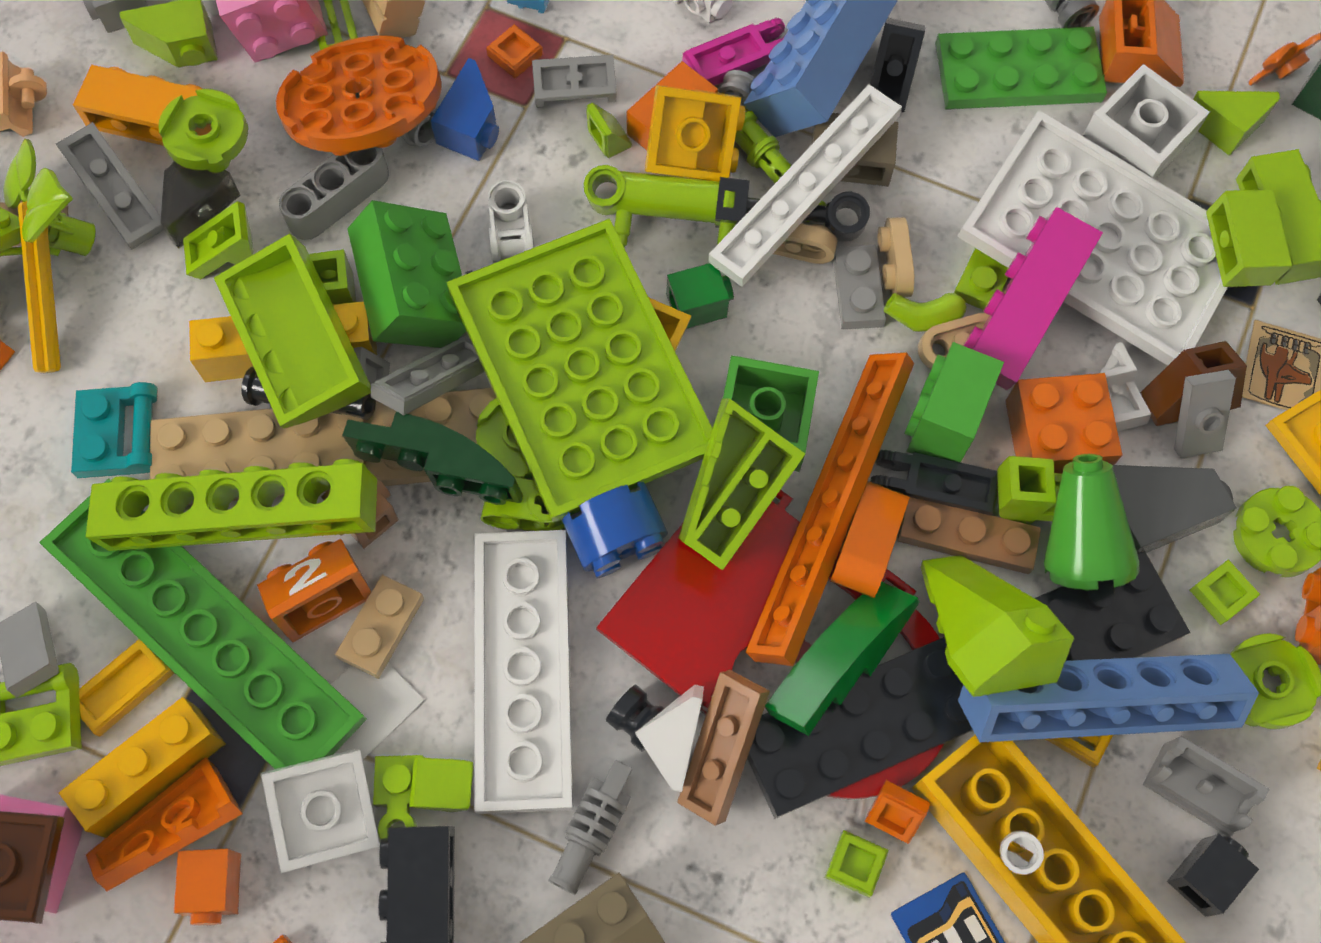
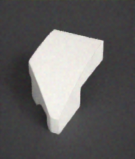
(1125, 397)

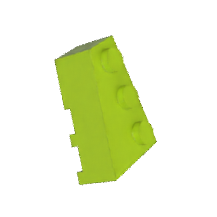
(735, 483)

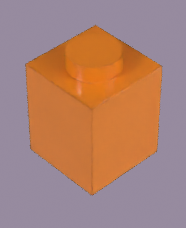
(207, 885)

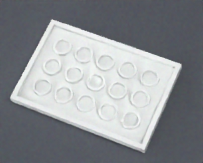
(1153, 265)

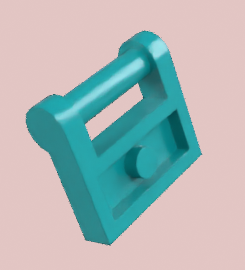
(101, 426)

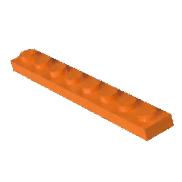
(829, 511)

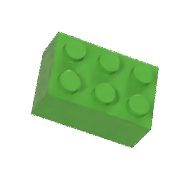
(403, 272)

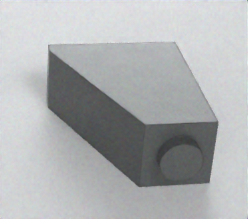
(1171, 502)

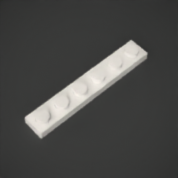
(804, 185)

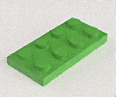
(1020, 68)

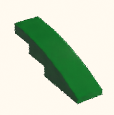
(840, 656)

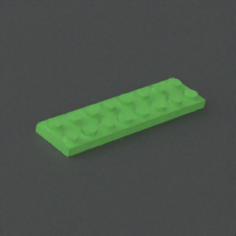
(212, 644)

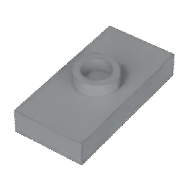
(1204, 413)

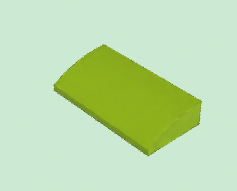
(292, 333)

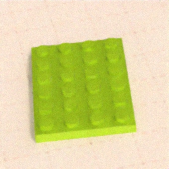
(581, 367)

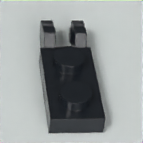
(940, 481)

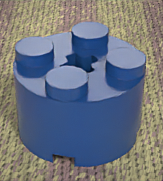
(616, 528)

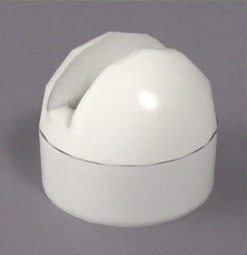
(1015, 861)

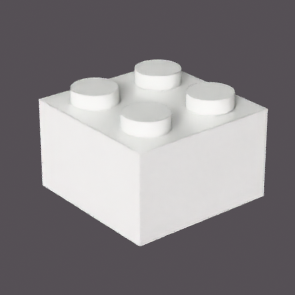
(1146, 122)

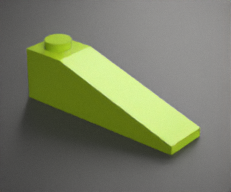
(992, 629)

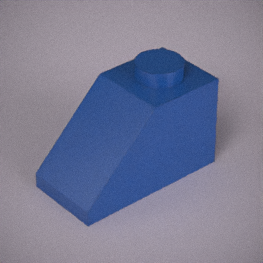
(466, 115)

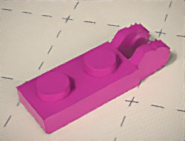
(737, 50)

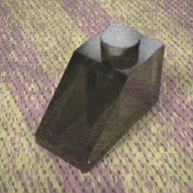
(193, 199)

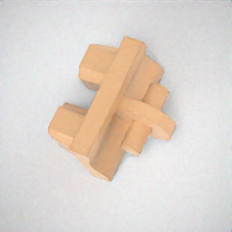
(18, 96)

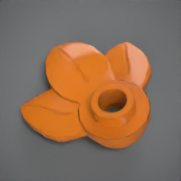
(1286, 59)

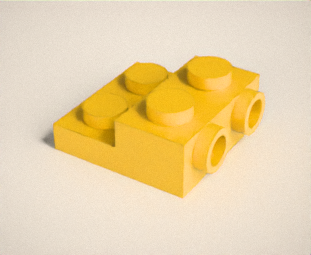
(694, 133)

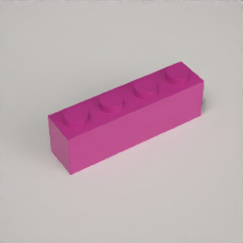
(1034, 292)

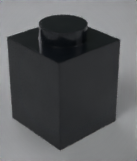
(1213, 874)

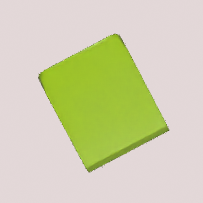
(606, 131)
(441, 784)

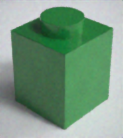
(700, 293)

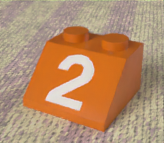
(313, 590)

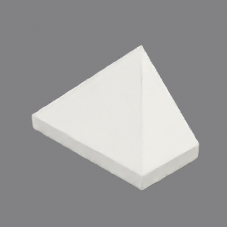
(671, 736)

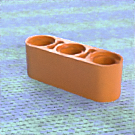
(870, 539)

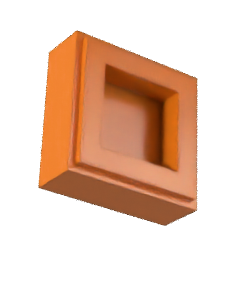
(514, 51)
(897, 812)

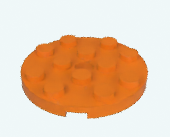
(395, 87)

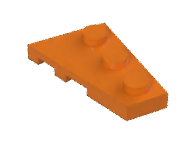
(168, 823)

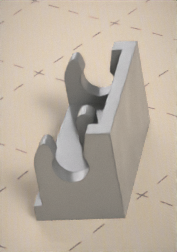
(574, 78)
(1204, 786)

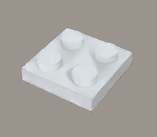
(320, 810)

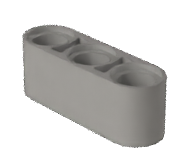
(328, 206)

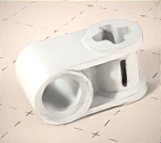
(509, 229)

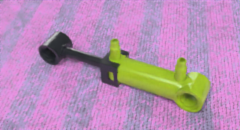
(701, 201)

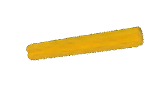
(40, 300)

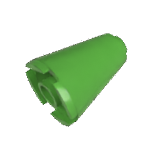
(1090, 529)

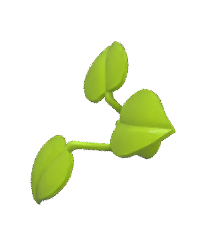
(44, 206)

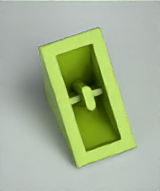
(1234, 115)

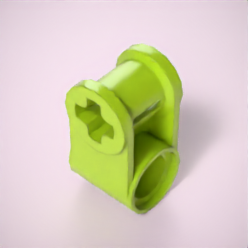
(522, 516)

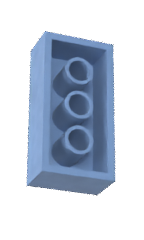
(815, 62)

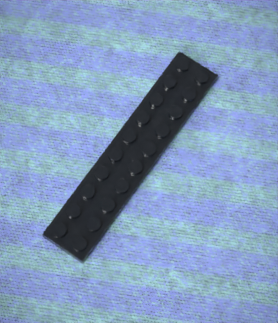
(914, 697)

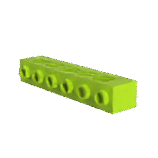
(117, 506)

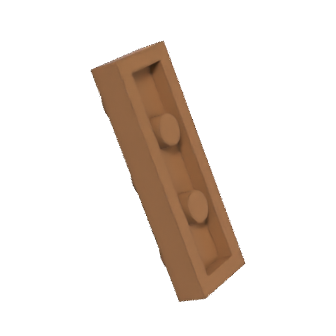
(970, 534)
(723, 747)

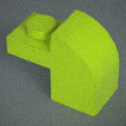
(1027, 489)

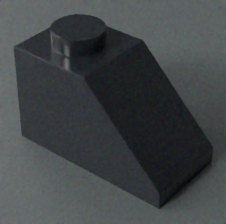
(897, 59)

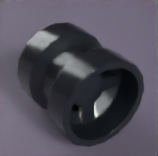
(626, 713)

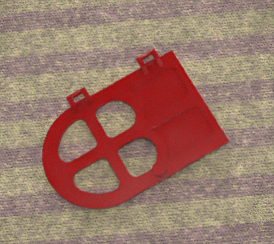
(694, 619)

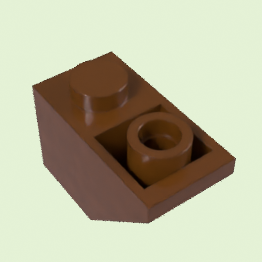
(1165, 391)

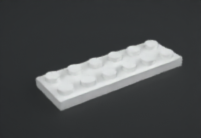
(522, 673)

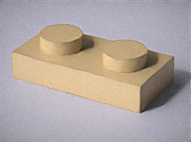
(379, 626)

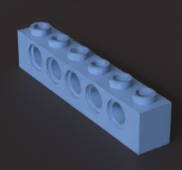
(1118, 699)

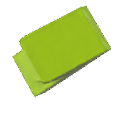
(218, 241)

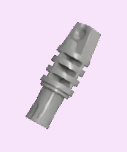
(592, 827)

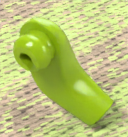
(924, 315)

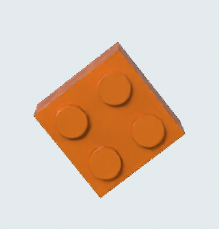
(1063, 419)

